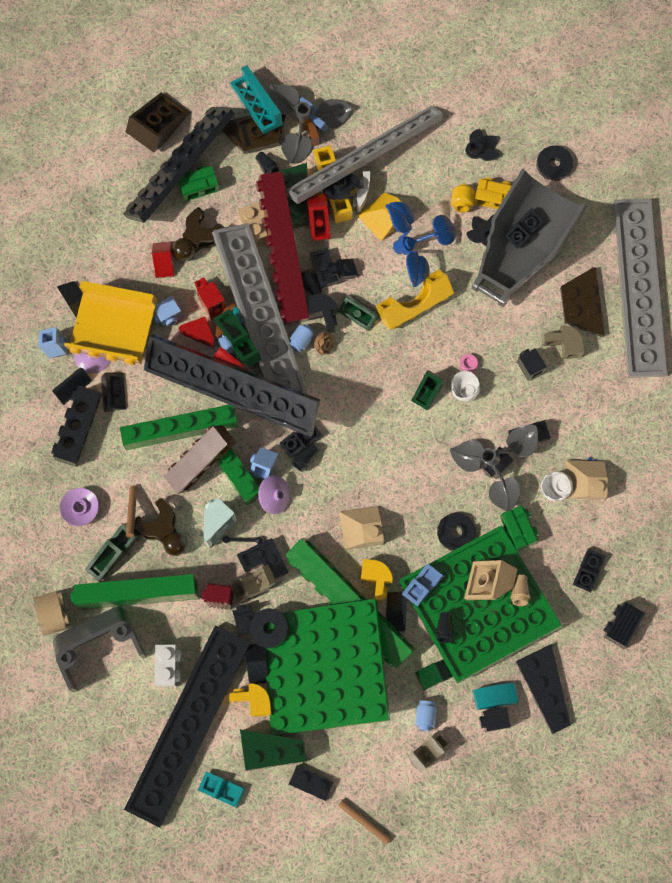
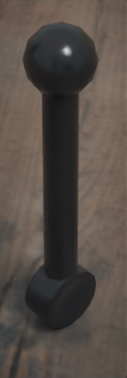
(226, 539)

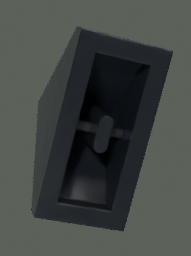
(256, 664)

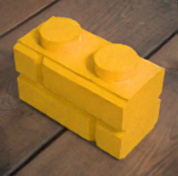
(491, 193)

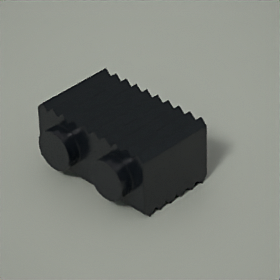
(624, 624)

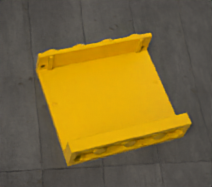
(112, 323)

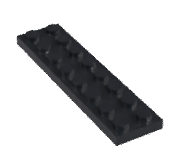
(178, 164)

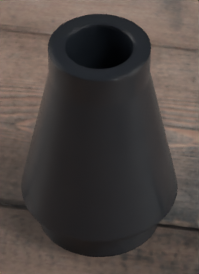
(266, 163)
(310, 282)
(305, 458)
(444, 629)

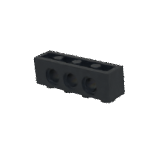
(81, 396)

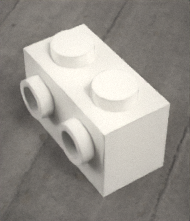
(167, 665)

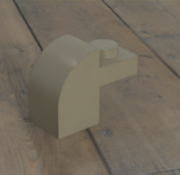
(568, 338)
(254, 584)
(429, 751)

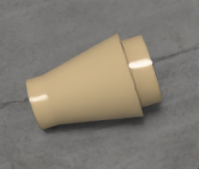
(520, 593)

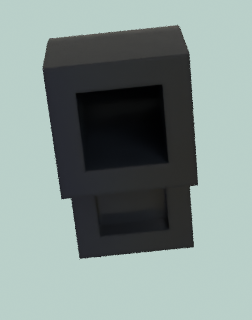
(323, 306)

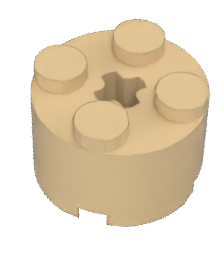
(50, 612)

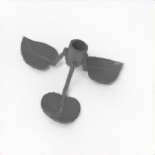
(332, 111)
(470, 453)

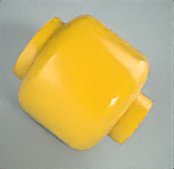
(463, 198)

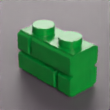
(198, 183)
(519, 527)

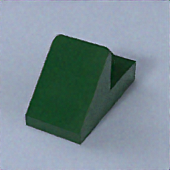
(433, 674)

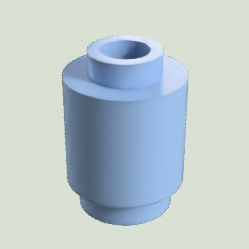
(301, 338)
(426, 715)

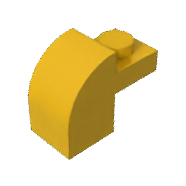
(378, 573)
(258, 698)

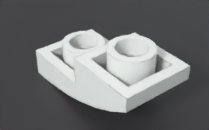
(362, 194)

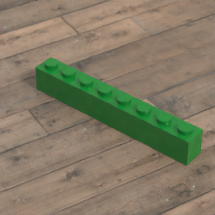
(339, 590)

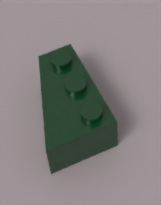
(299, 211)
(269, 750)

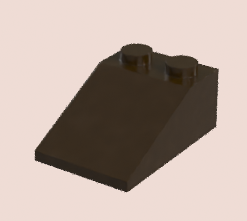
(156, 121)

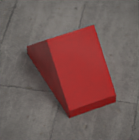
(162, 259)
(198, 331)

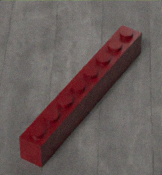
(283, 248)

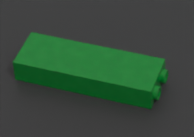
(135, 592)

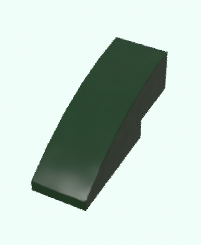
(237, 339)
(111, 552)

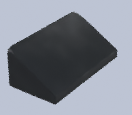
(72, 295)
(65, 389)
(113, 391)
(396, 610)

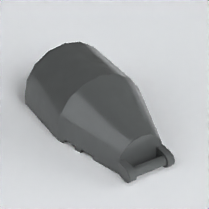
(513, 267)

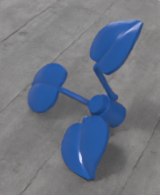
(402, 218)

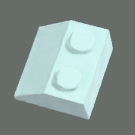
(217, 521)

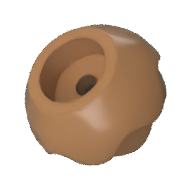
(324, 343)

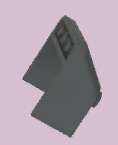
(113, 620)

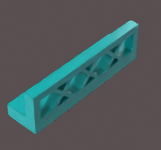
(270, 110)

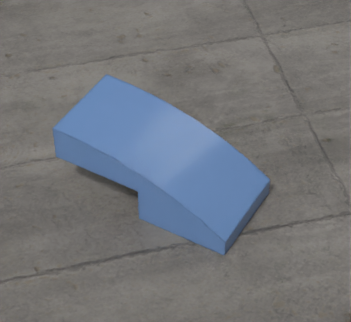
(318, 122)
(422, 585)

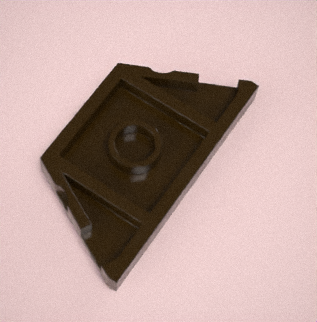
(249, 137)
(582, 303)

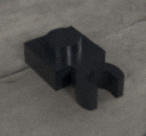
(343, 268)

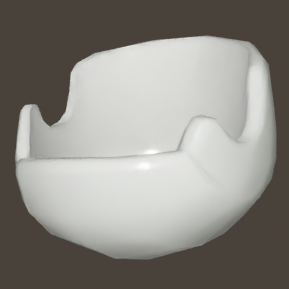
(467, 381)
(556, 486)

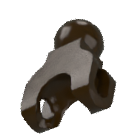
(194, 237)
(163, 530)

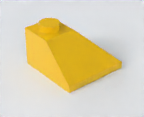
(377, 216)

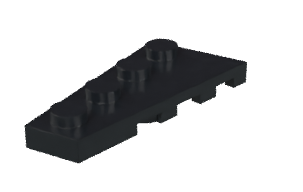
(543, 681)

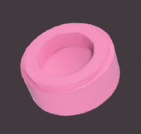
(469, 363)

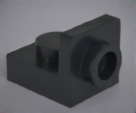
(243, 616)

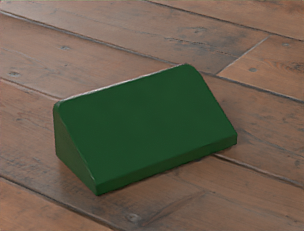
(358, 312)

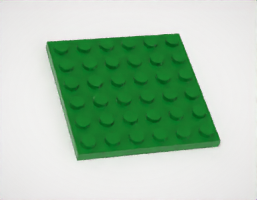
(482, 628)
(328, 670)

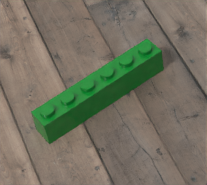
(177, 427)

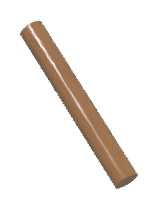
(131, 511)
(364, 821)

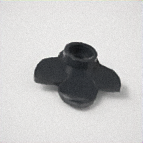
(484, 145)
(480, 231)

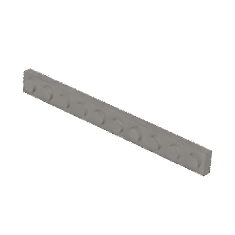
(364, 154)

